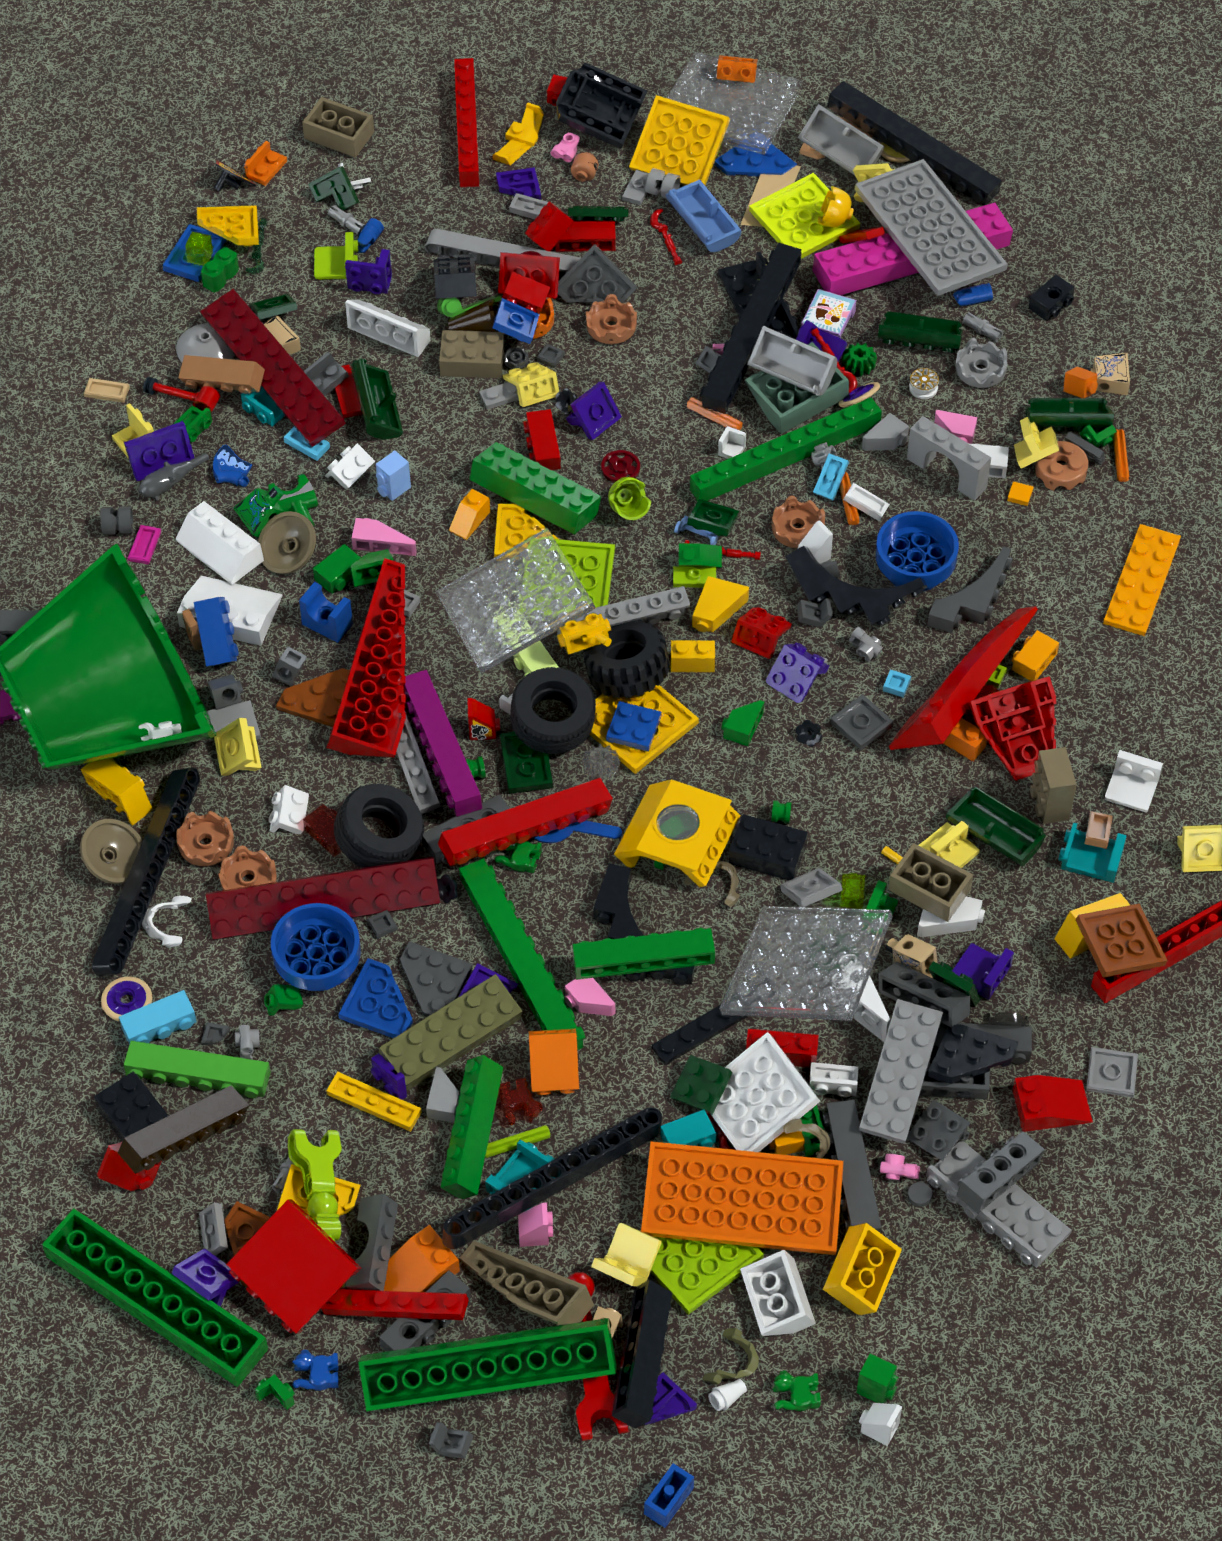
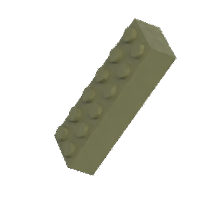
(452, 1031)

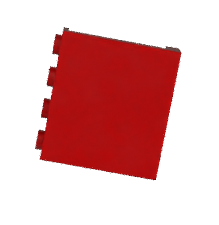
(292, 1266)

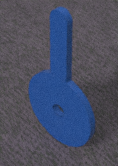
(583, 827)

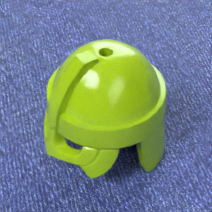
(634, 503)

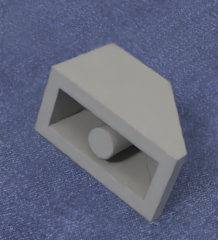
(886, 434)
(442, 1098)

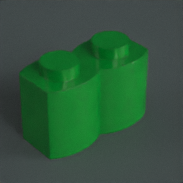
(220, 269)

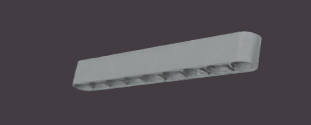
(485, 250)

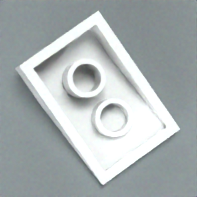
(872, 1012)

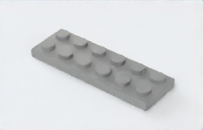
(900, 1071)

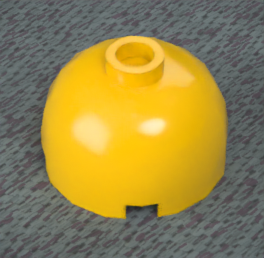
(835, 208)

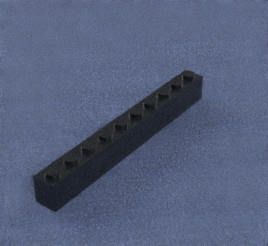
(913, 143)
(759, 312)

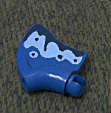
(230, 468)

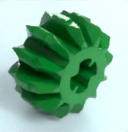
(859, 359)

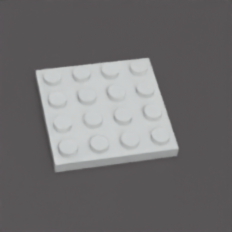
(762, 1096)

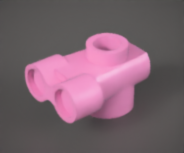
(566, 148)
(895, 1167)

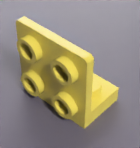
(533, 383)
(137, 428)
(629, 1256)

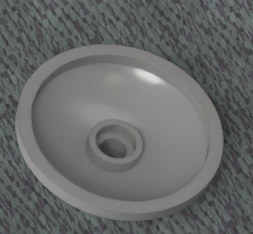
(203, 342)

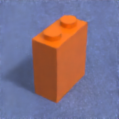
(553, 1061)

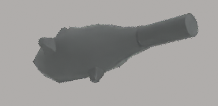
(168, 476)

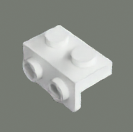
(350, 466)
(288, 810)
(833, 1079)

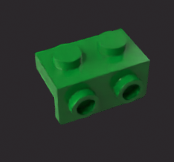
(196, 421)

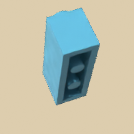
(158, 1019)

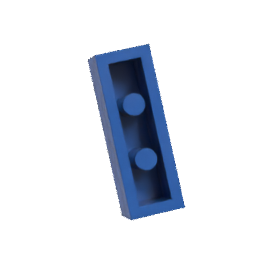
(216, 631)

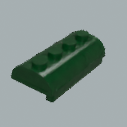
(920, 330)
(376, 400)
(1069, 413)
(998, 825)

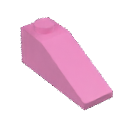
(376, 536)

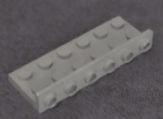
(646, 608)
(1012, 1216)

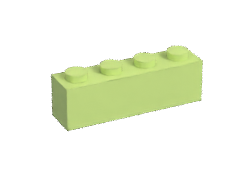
(533, 658)

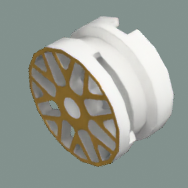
(924, 385)

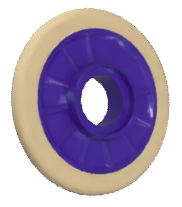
(860, 394)
(125, 986)

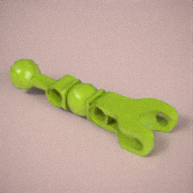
(318, 1177)

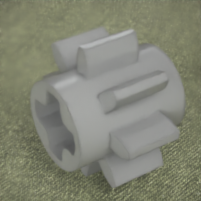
(821, 452)

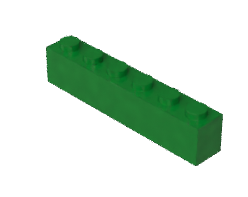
(643, 953)
(471, 1127)

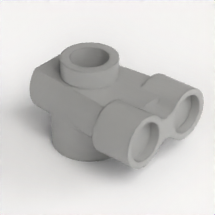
(867, 646)
(247, 1040)

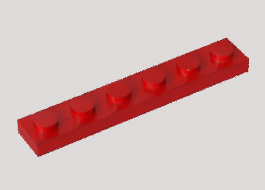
(397, 1304)

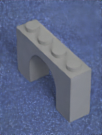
(972, 464)

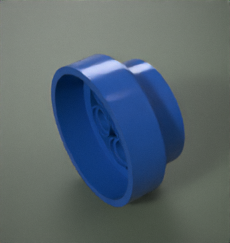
(915, 548)
(326, 925)

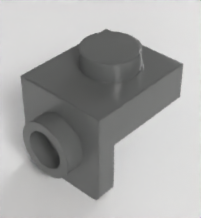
(813, 613)
(450, 1441)

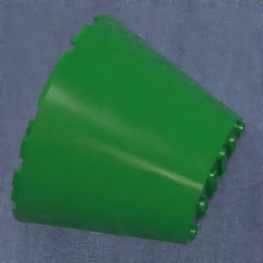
(98, 670)

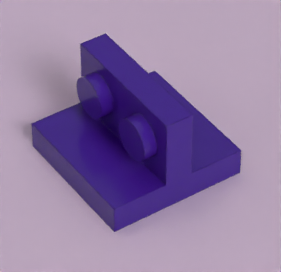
(594, 411)
(206, 1275)

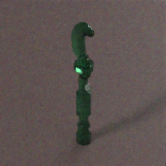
(256, 255)

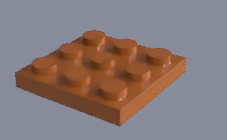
(1121, 940)

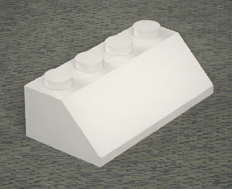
(387, 327)
(219, 543)

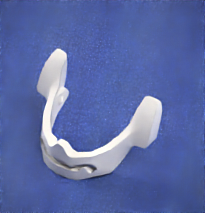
(153, 932)

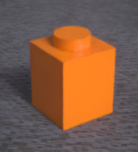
(1080, 382)

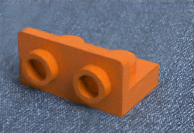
(736, 69)
(264, 164)

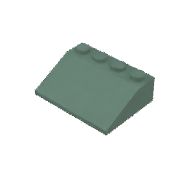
(791, 405)

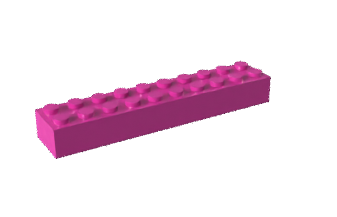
(881, 259)

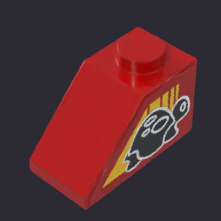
(481, 721)

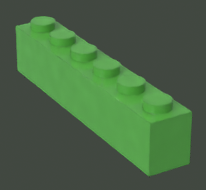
(197, 1069)

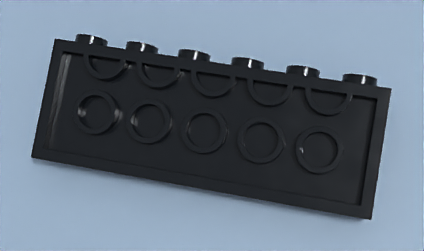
(740, 283)

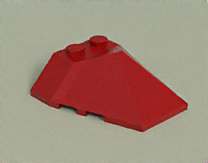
(1018, 723)

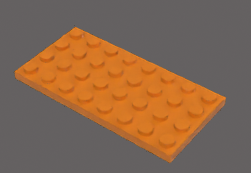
(742, 1198)

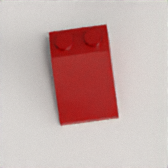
(1050, 1102)

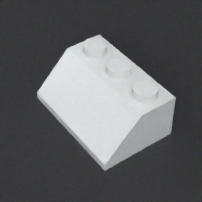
(777, 1295)

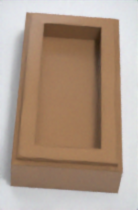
(192, 629)
(1098, 829)

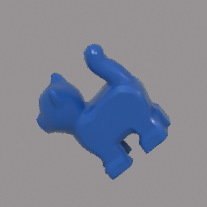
(319, 1368)

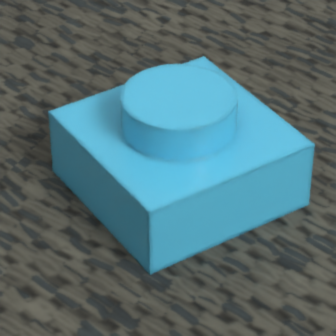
(896, 683)

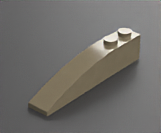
(530, 1286)

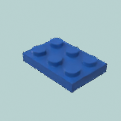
(177, 260)

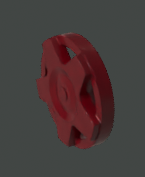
(620, 466)

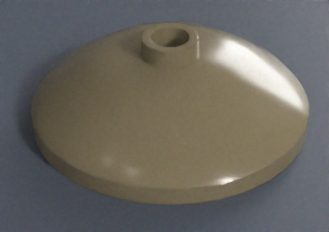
(279, 538)
(111, 839)

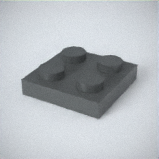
(861, 722)

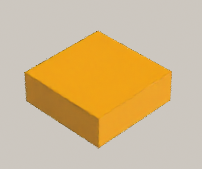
(1020, 493)

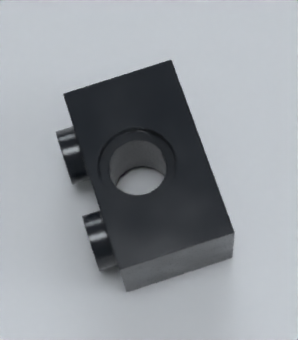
(1051, 298)

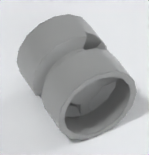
(659, 183)

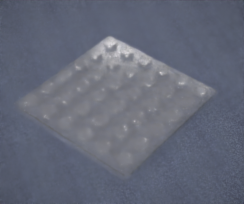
(753, 108)
(515, 600)
(806, 963)

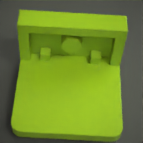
(330, 261)

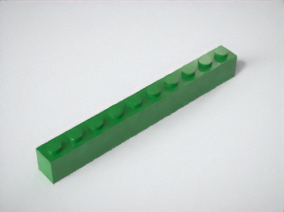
(784, 450)
(517, 949)

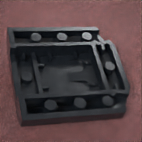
(599, 104)

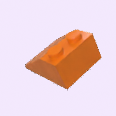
(420, 1263)

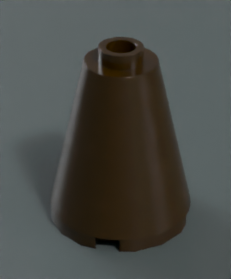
(475, 319)

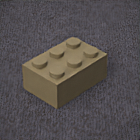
(338, 127)
(471, 354)
(1053, 785)
(930, 882)

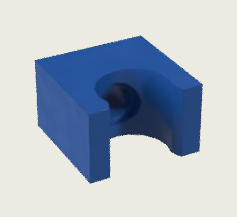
(317, 609)

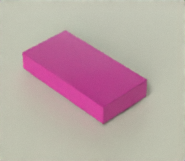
(144, 544)

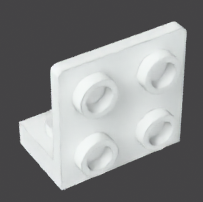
(1133, 781)

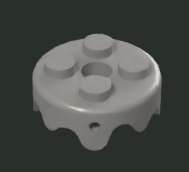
(987, 355)

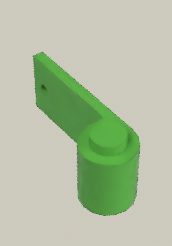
(452, 307)

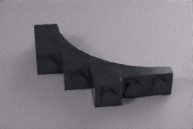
(875, 602)
(614, 908)

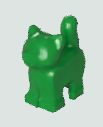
(521, 857)
(800, 1389)

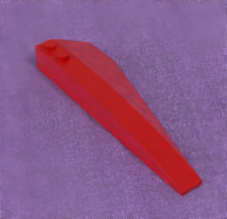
(374, 692)
(949, 702)

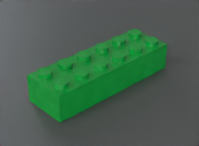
(535, 488)

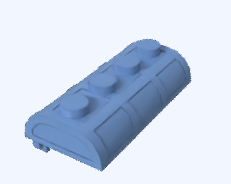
(704, 216)

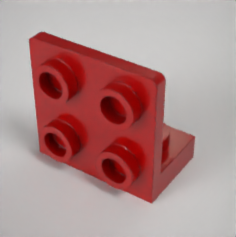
(759, 631)

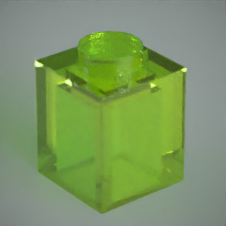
(199, 248)
(852, 891)

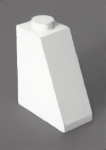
(964, 919)

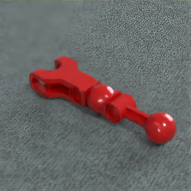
(598, 1397)

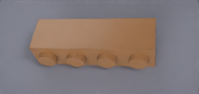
(221, 374)

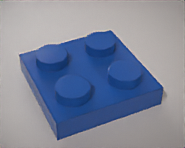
(515, 321)
(633, 726)

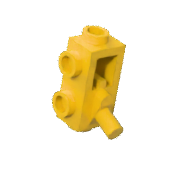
(584, 633)

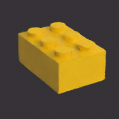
(862, 1269)

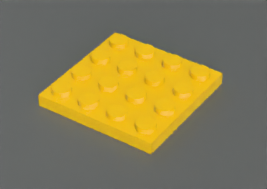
(680, 140)
(674, 723)

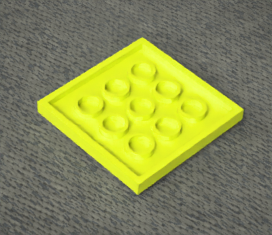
(794, 213)

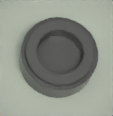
(919, 1194)

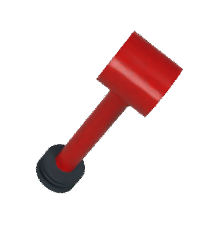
(205, 398)

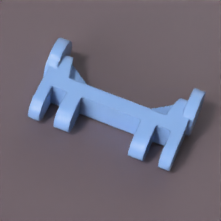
(682, 525)

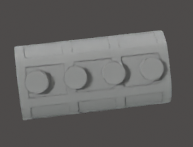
(839, 140)
(793, 361)

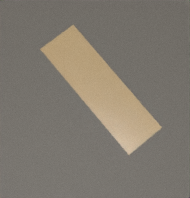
(766, 186)

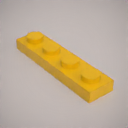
(374, 1101)

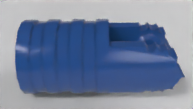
(369, 234)
(974, 294)

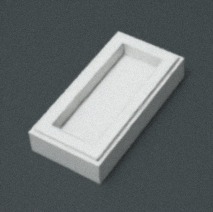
(866, 501)

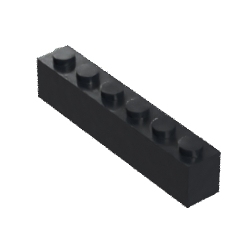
(642, 1354)

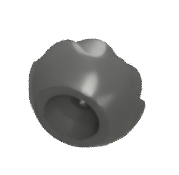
(515, 358)

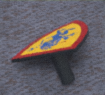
(225, 178)

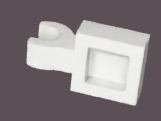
(164, 729)

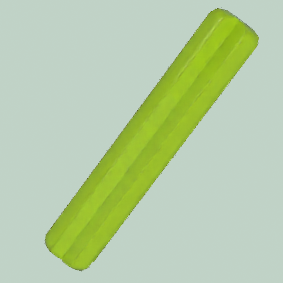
(510, 1143)

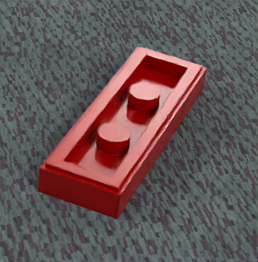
(861, 235)
(348, 396)

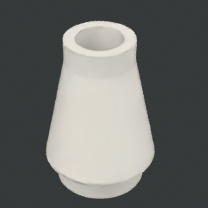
(725, 1395)

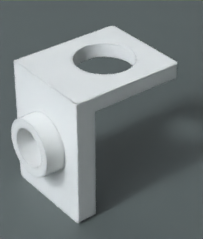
(358, 183)

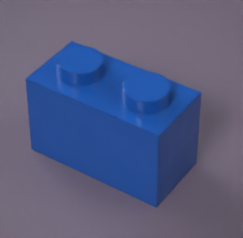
(669, 1495)

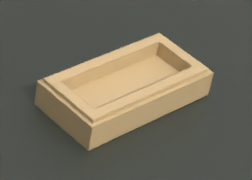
(106, 390)

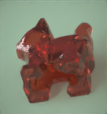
(518, 1099)

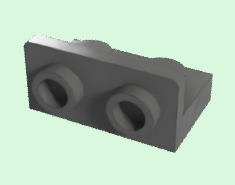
(326, 373)

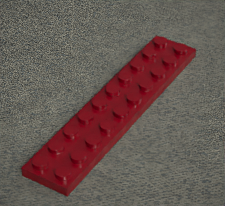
(282, 376)
(353, 891)

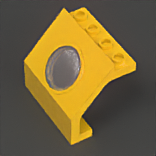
(679, 829)

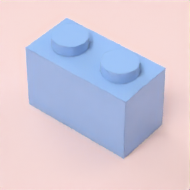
(393, 476)

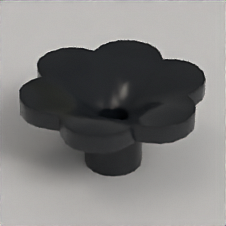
(564, 400)
(805, 735)
(447, 888)

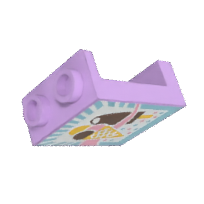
(830, 312)

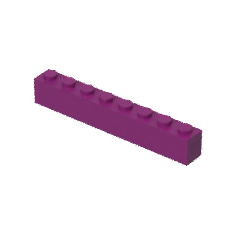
(441, 744)

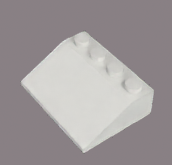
(249, 607)

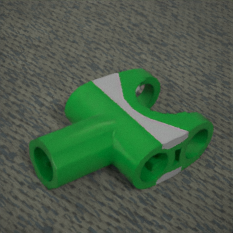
(299, 499)

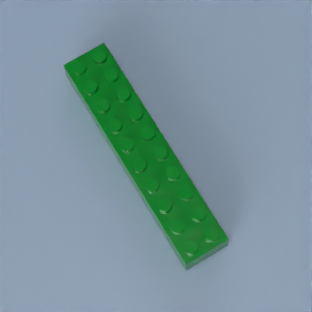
(155, 1297)
(487, 1364)

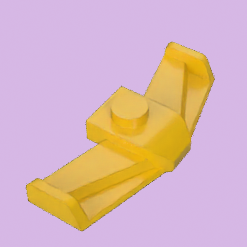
(521, 135)

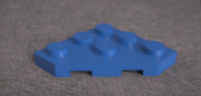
(750, 163)
(377, 1002)

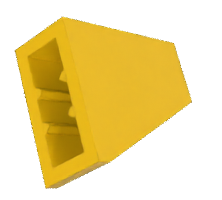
(718, 603)

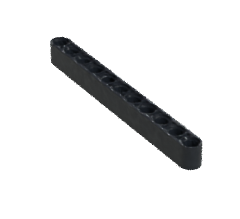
(146, 872)
(643, 1126)

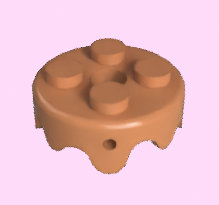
(607, 311)
(1066, 475)
(791, 513)
(200, 827)
(244, 863)

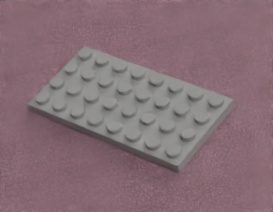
(930, 227)

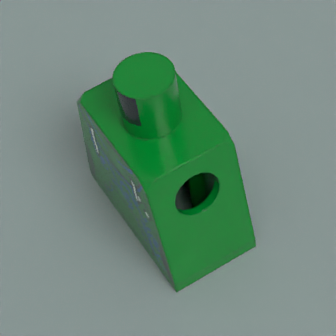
(259, 508)

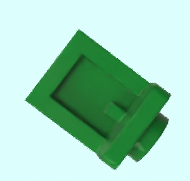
(1102, 438)
(282, 998)
(281, 1391)

